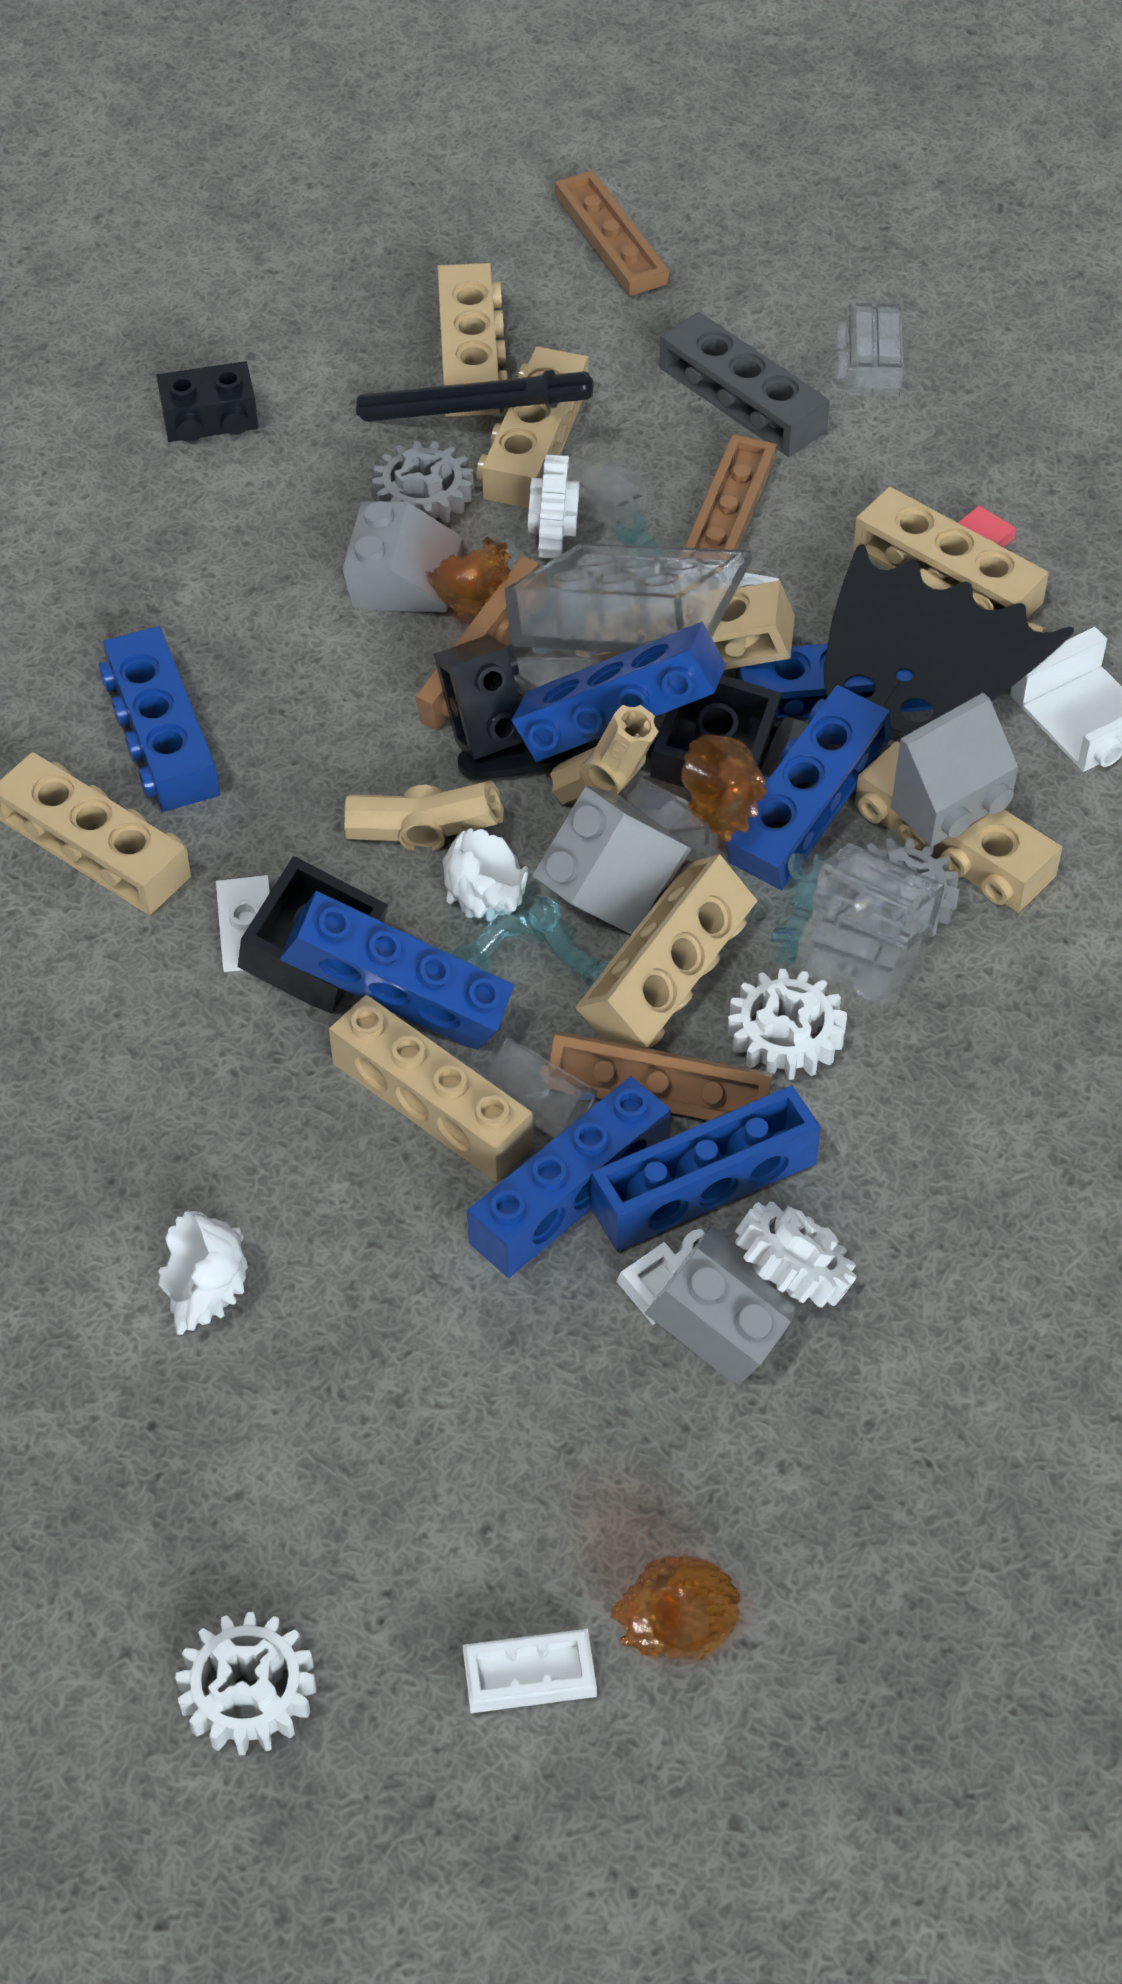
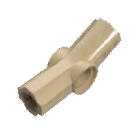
(612, 761)
(423, 814)

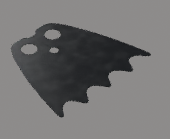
(940, 635)

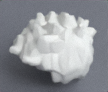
(483, 875)
(202, 1269)

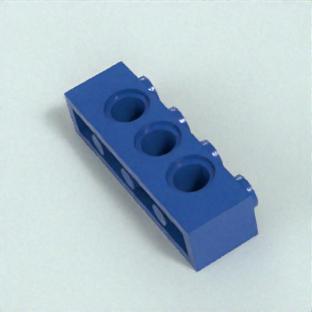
(652, 675)
(803, 685)
(160, 720)
(840, 720)
(397, 971)
(704, 1167)
(555, 1183)

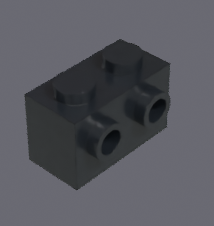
(207, 401)
(480, 694)

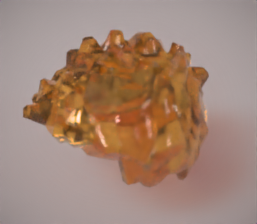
(471, 579)
(723, 783)
(678, 1608)

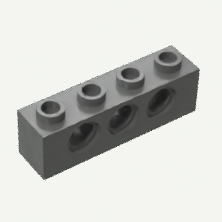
(744, 384)

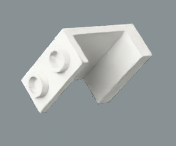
(1076, 701)

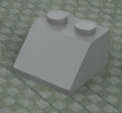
(391, 554)
(954, 772)
(611, 859)
(723, 1308)

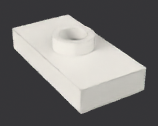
(237, 907)
(529, 1670)

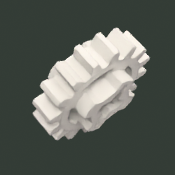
(553, 506)
(785, 1023)
(795, 1254)
(249, 1654)

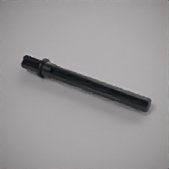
(477, 396)

